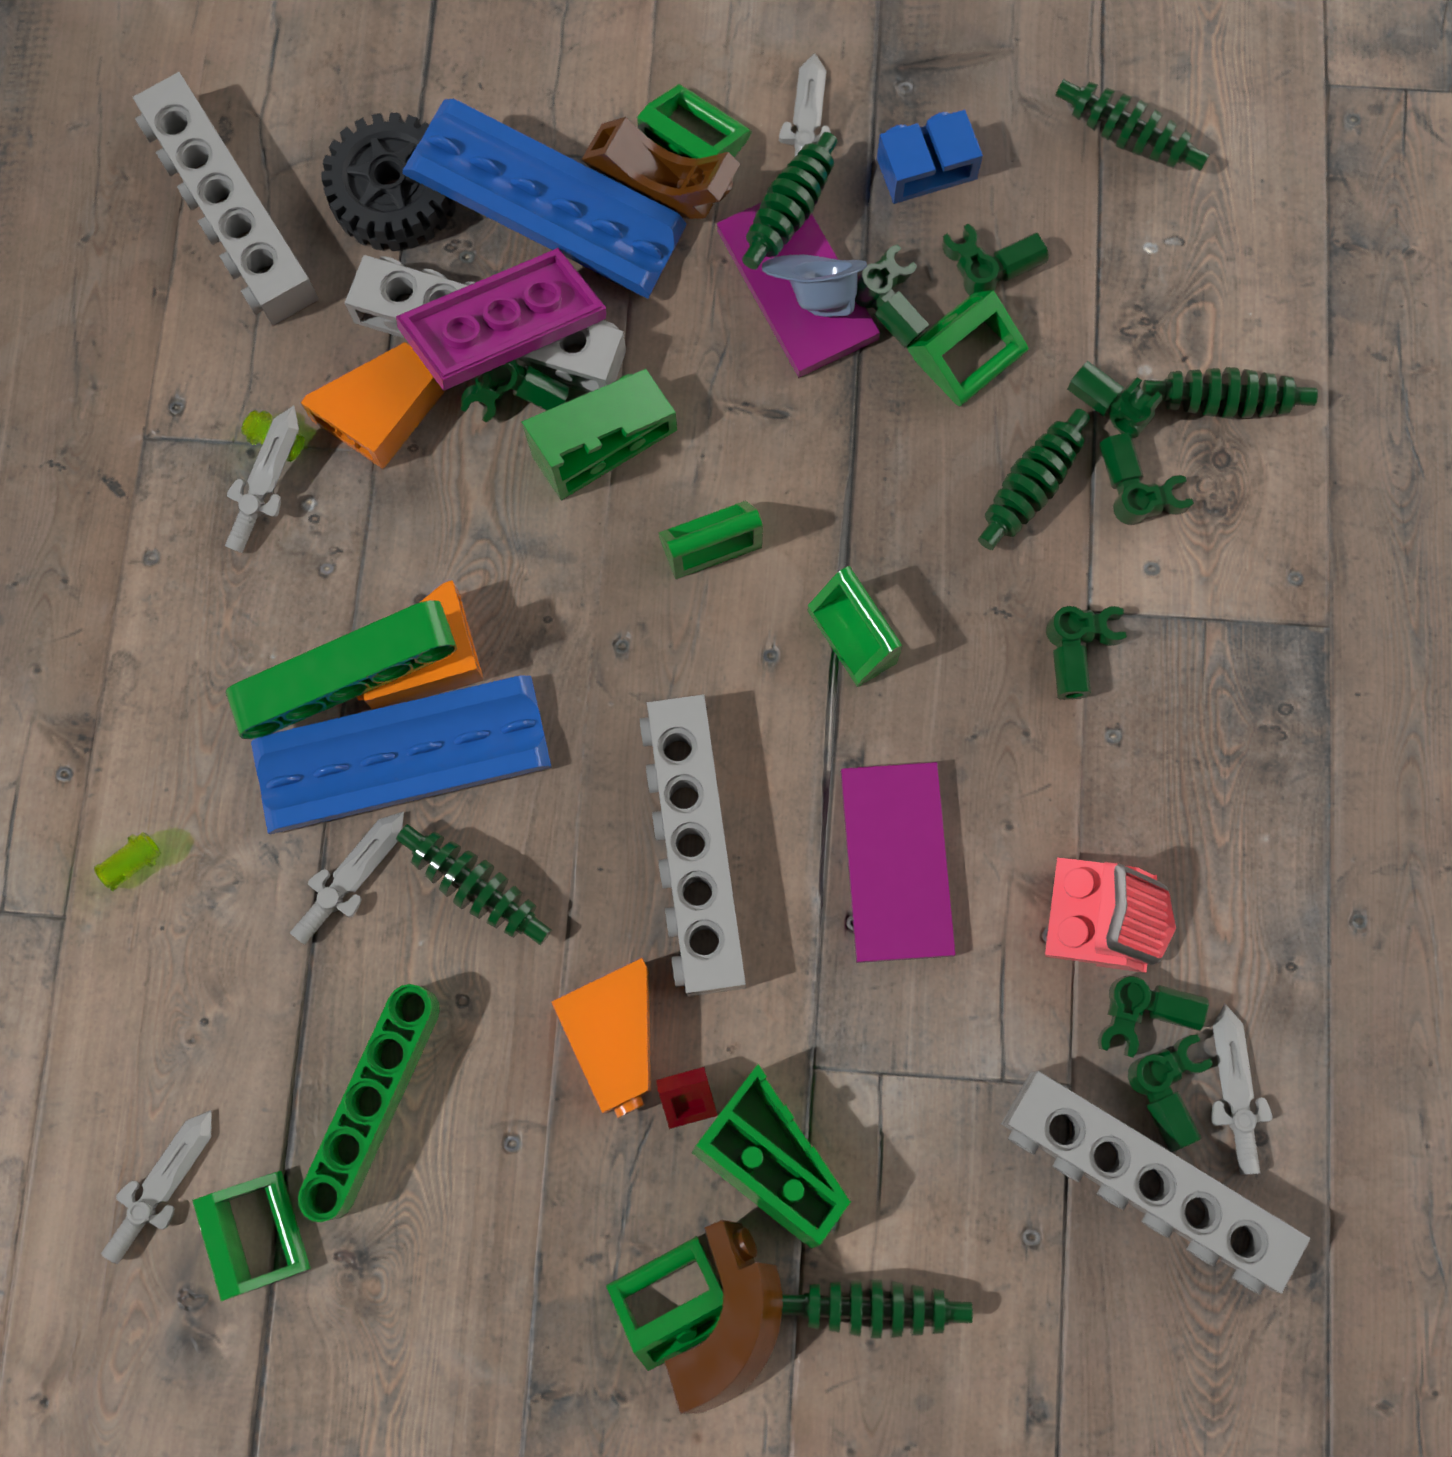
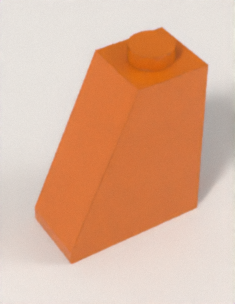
(376, 403)
(444, 675)
(611, 1036)

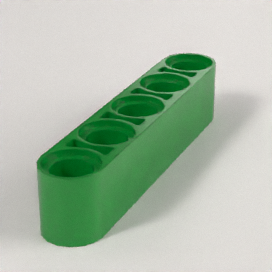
(341, 669)
(350, 1118)

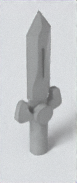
(807, 106)
(262, 479)
(348, 877)
(1237, 1090)
(159, 1186)

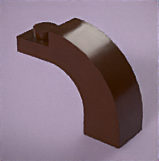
(669, 179)
(744, 1333)

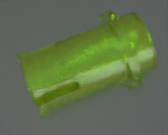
(256, 428)
(128, 860)

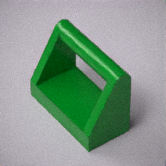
(657, 125)
(952, 328)
(712, 539)
(854, 627)
(224, 1242)
(680, 1327)

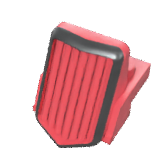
(1109, 915)

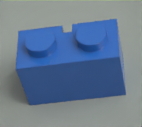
(929, 156)

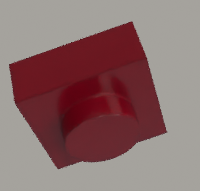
(686, 1097)

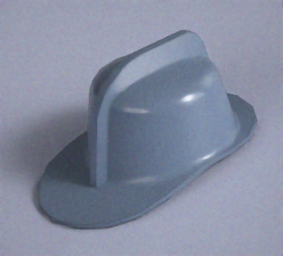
(819, 283)

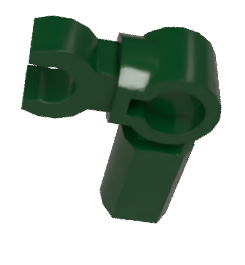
(983, 271)
(891, 308)
(526, 384)
(1128, 408)
(1135, 498)
(1067, 631)
(1132, 996)
(1153, 1078)

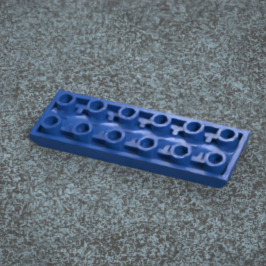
(546, 196)
(400, 753)

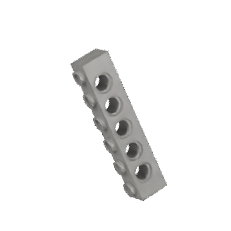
(174, 108)
(384, 279)
(687, 721)
(1273, 1243)

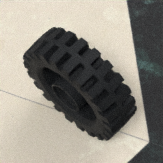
(357, 191)

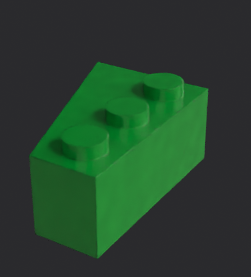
(598, 431)
(772, 1163)

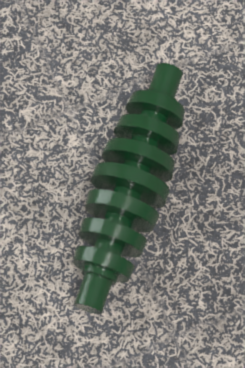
(1147, 133)
(790, 200)
(1231, 392)
(1034, 479)
(473, 884)
(876, 1308)

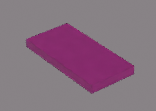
(500, 318)
(804, 337)
(897, 863)

